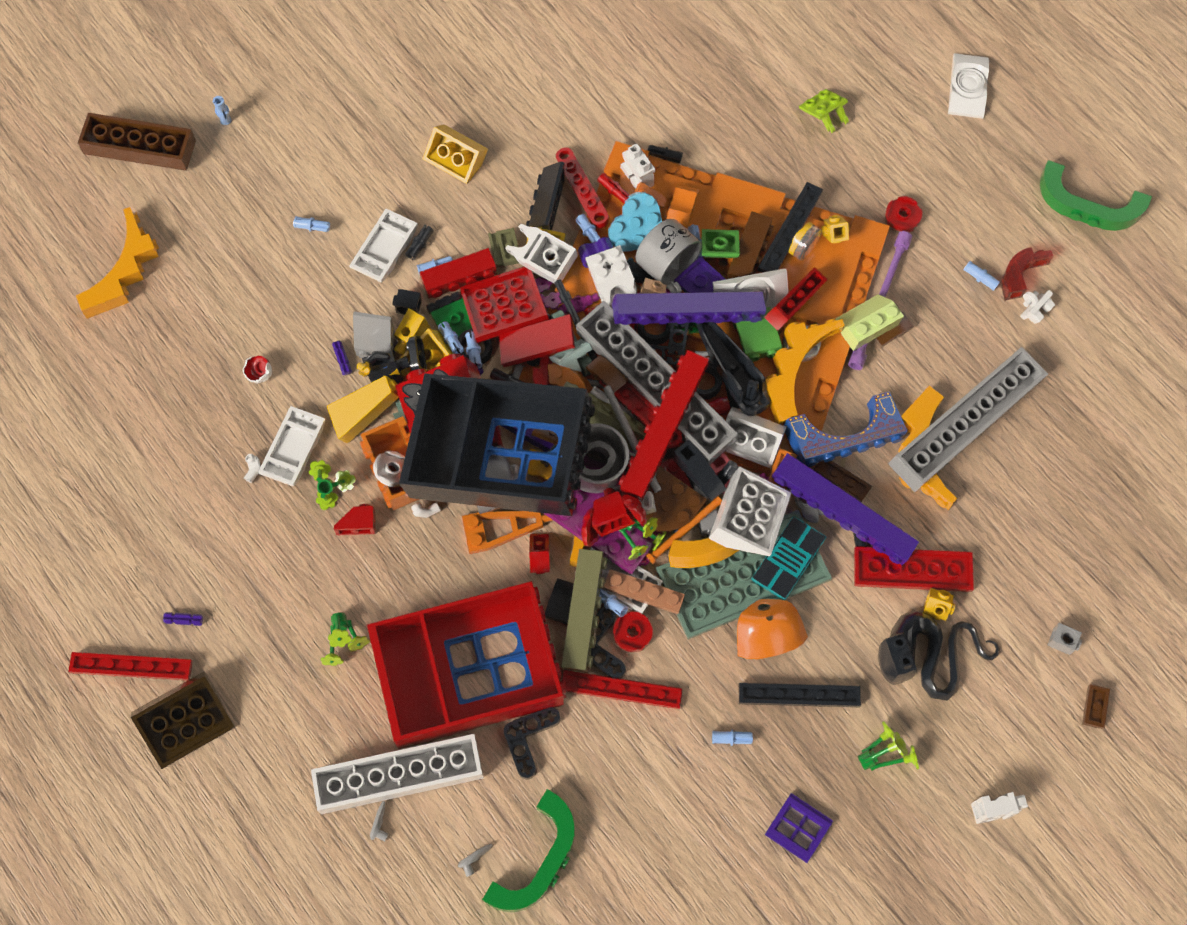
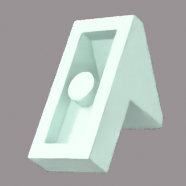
(569, 357)

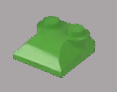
(720, 243)

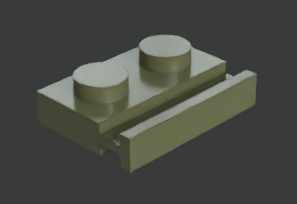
(498, 244)

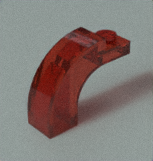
(1012, 281)

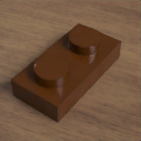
(1096, 706)

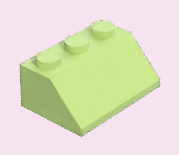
(869, 321)

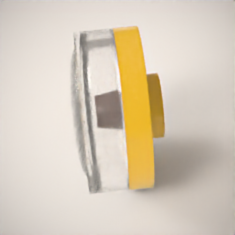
(805, 241)

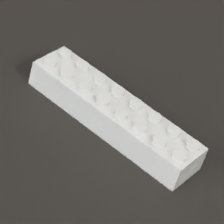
(396, 774)

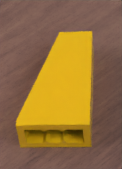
(361, 407)

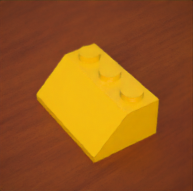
(454, 153)

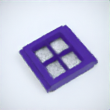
(798, 828)

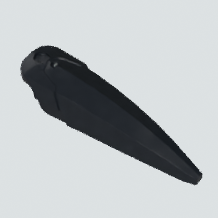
(737, 371)

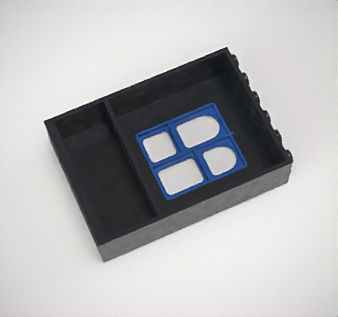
(456, 434)

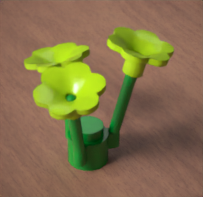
(869, 758)

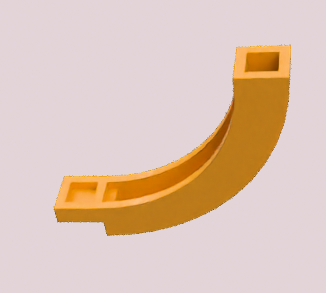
(697, 553)

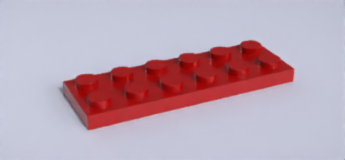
(922, 571)

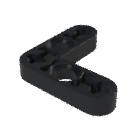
(674, 347)
(598, 649)
(520, 739)

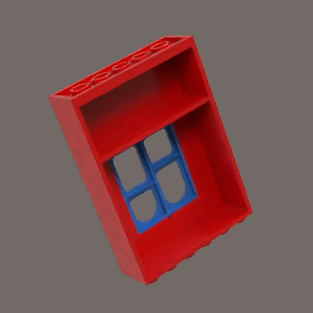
(420, 674)

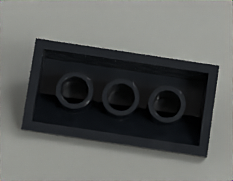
(547, 197)

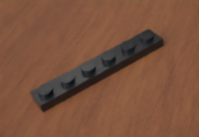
(793, 223)
(799, 695)

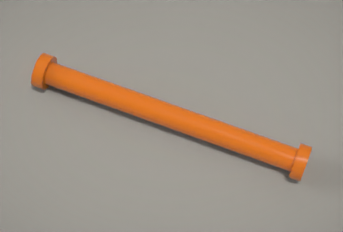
(682, 531)

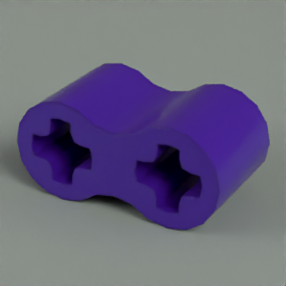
(593, 248)

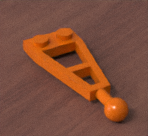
(476, 534)

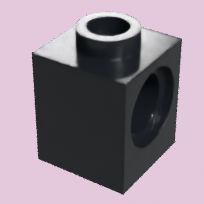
(407, 300)

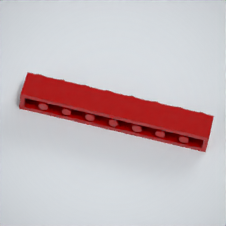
(664, 425)

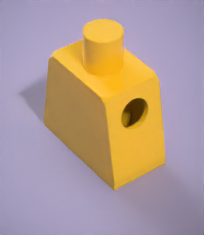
(411, 325)

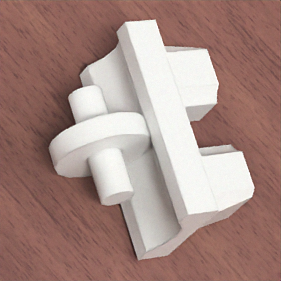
(1034, 302)

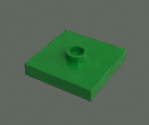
(455, 315)

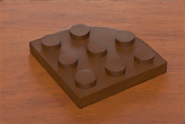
(674, 503)

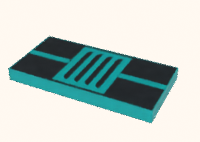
(789, 558)

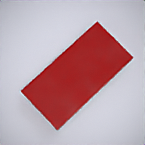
(537, 341)

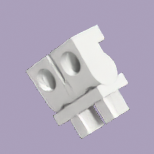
(637, 166)
(1001, 807)

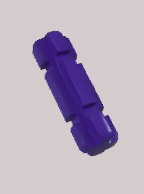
(342, 358)
(183, 618)

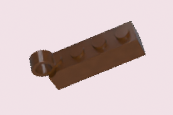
(751, 245)

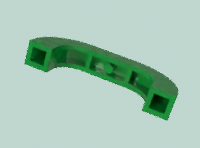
(1085, 210)
(546, 876)

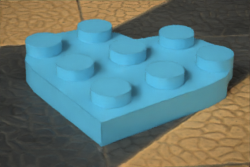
(638, 218)

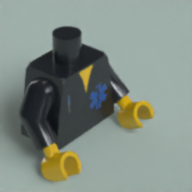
(383, 364)

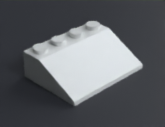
(750, 513)

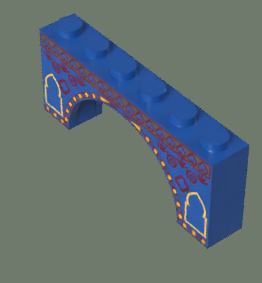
(816, 446)

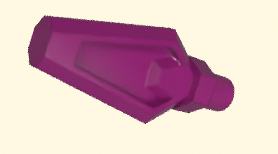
(580, 303)

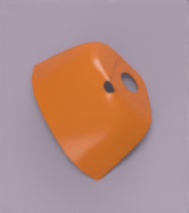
(763, 638)

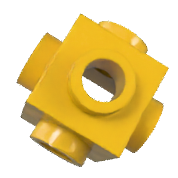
(836, 229)
(939, 604)

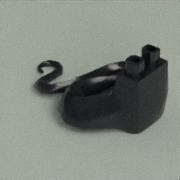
(897, 652)

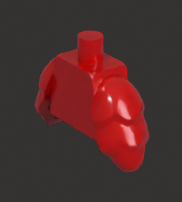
(610, 515)

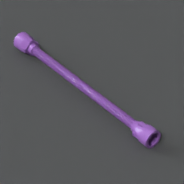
(902, 243)

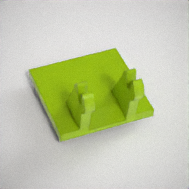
(824, 103)

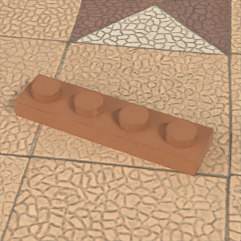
(644, 591)

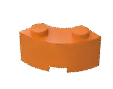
(682, 204)
(561, 374)

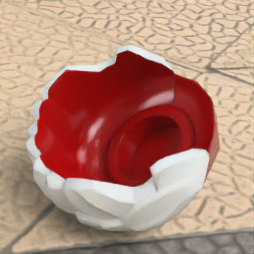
(257, 369)

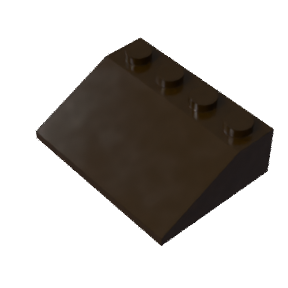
(182, 720)

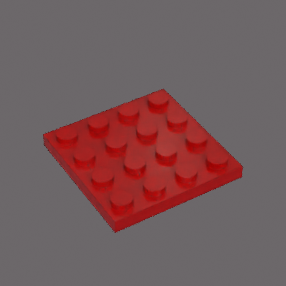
(503, 303)

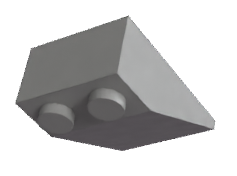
(373, 334)

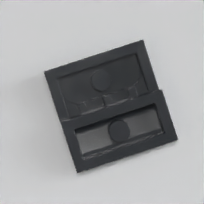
(560, 601)

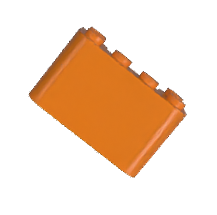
(388, 437)

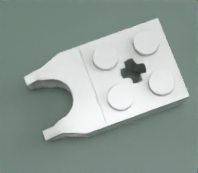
(539, 249)
(611, 274)

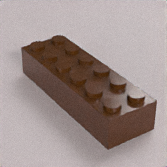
(137, 141)

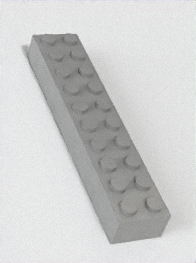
(650, 377)
(967, 419)

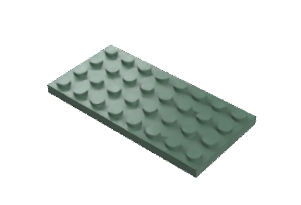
(725, 589)

